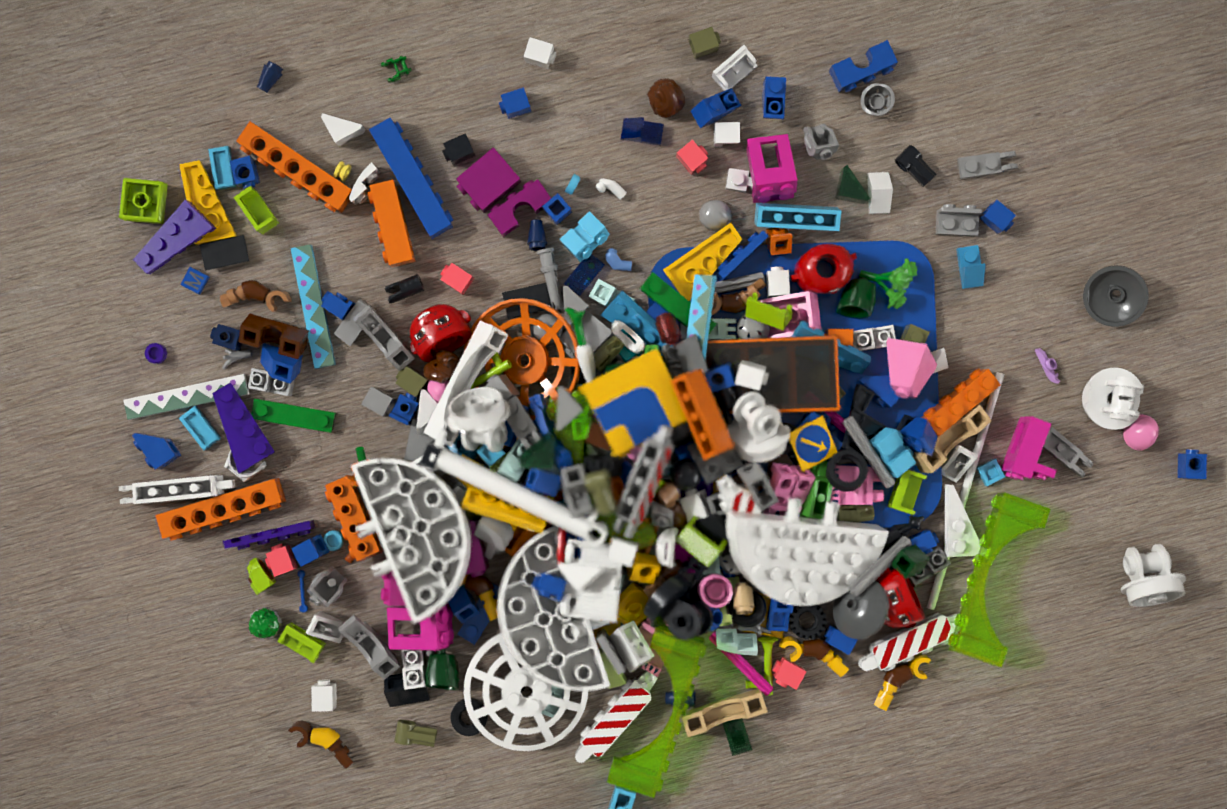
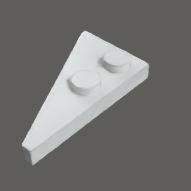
(959, 532)

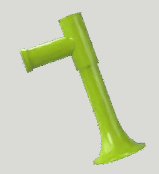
(499, 368)
(767, 643)

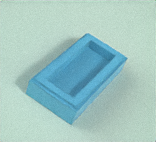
(221, 167)
(200, 428)

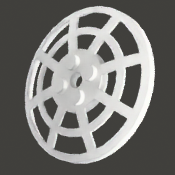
(515, 702)

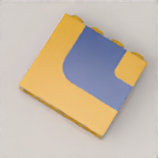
(634, 402)

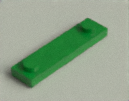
(669, 299)
(293, 415)

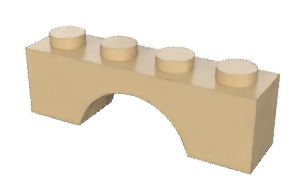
(967, 426)
(736, 707)

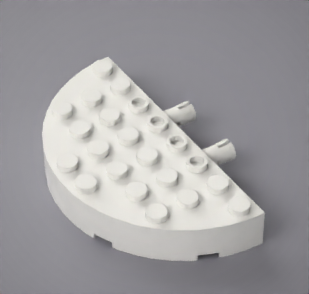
(419, 530)
(802, 557)
(538, 637)

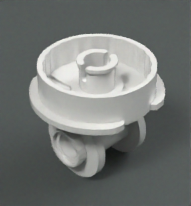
(1125, 398)
(480, 418)
(757, 429)
(1151, 590)

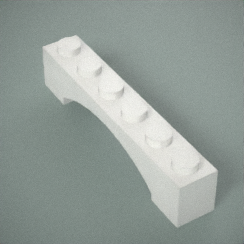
(481, 347)

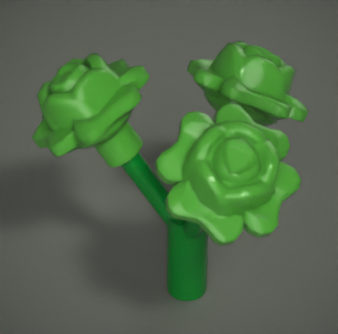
(900, 280)

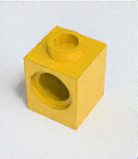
(645, 575)

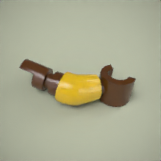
(324, 737)

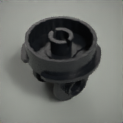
(675, 606)

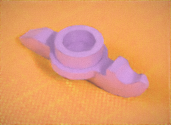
(1048, 365)

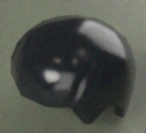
(685, 474)

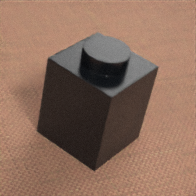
(458, 150)

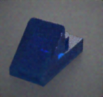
(642, 131)

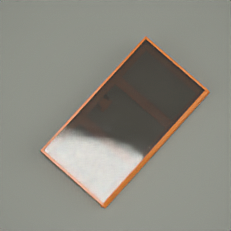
(799, 369)

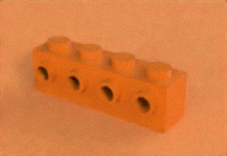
(392, 223)
(961, 400)
(702, 414)
(352, 513)

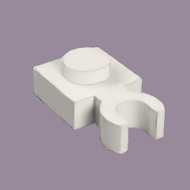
(738, 180)

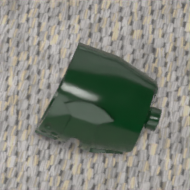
(857, 299)
(442, 671)

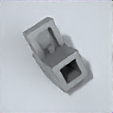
(575, 491)
(495, 533)

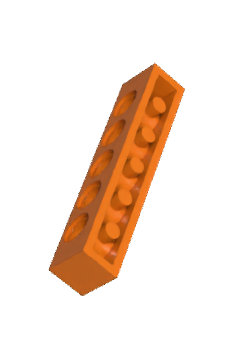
(253, 135)
(169, 521)

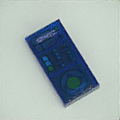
(584, 274)

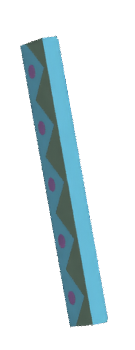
(311, 303)
(701, 309)

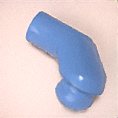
(615, 262)

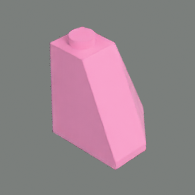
(909, 366)

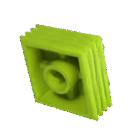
(135, 190)

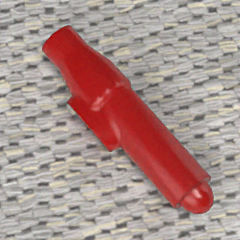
(561, 547)

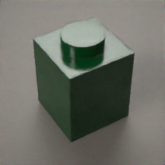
(910, 561)

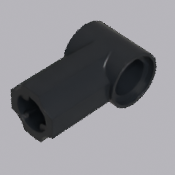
(911, 161)

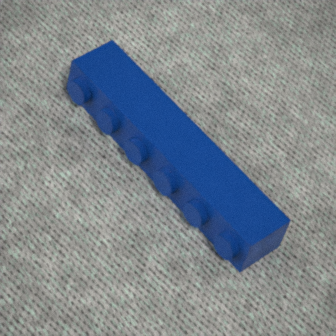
(409, 175)

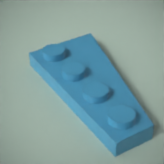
(848, 356)

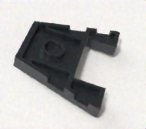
(869, 426)

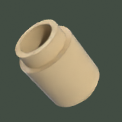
(743, 599)

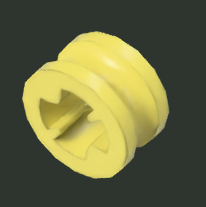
(342, 171)

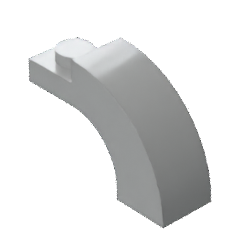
(384, 337)
(371, 645)

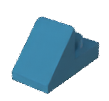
(970, 267)

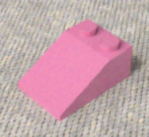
(804, 308)

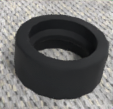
(852, 456)

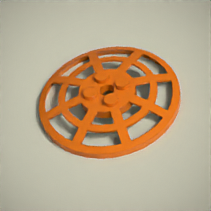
(533, 348)

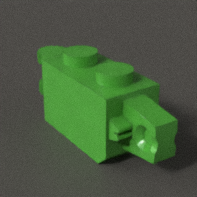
(819, 493)

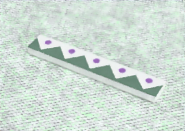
(181, 397)

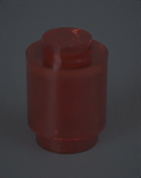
(667, 328)

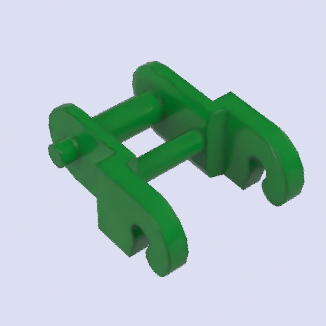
(406, 70)

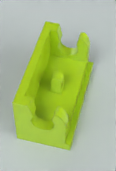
(767, 313)
(300, 642)

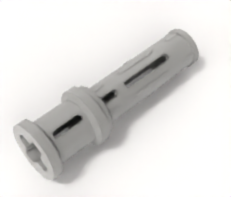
(550, 269)

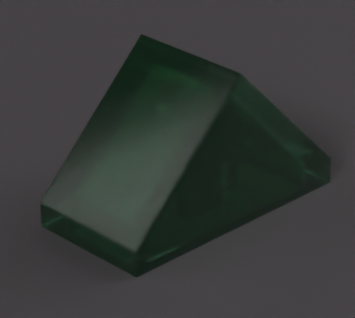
(850, 188)
(540, 454)
(737, 736)

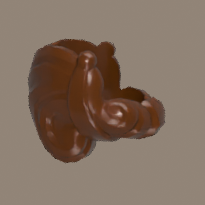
(666, 98)
(442, 366)

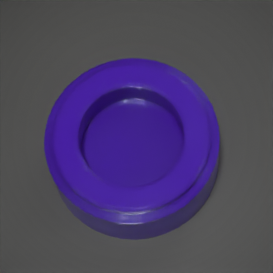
(155, 353)

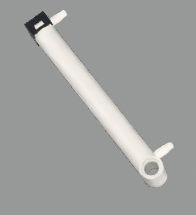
(439, 457)

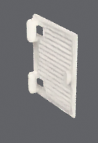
(600, 598)

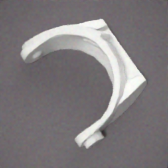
(616, 329)
(246, 475)
(668, 535)

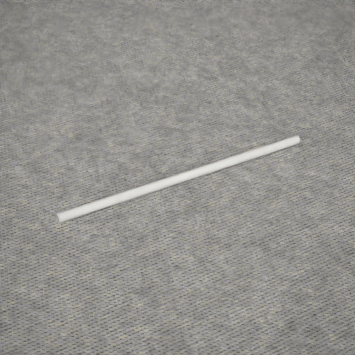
(967, 483)

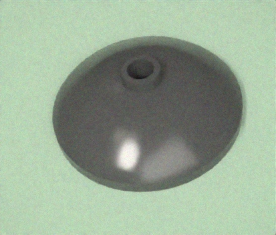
(1113, 309)
(865, 616)

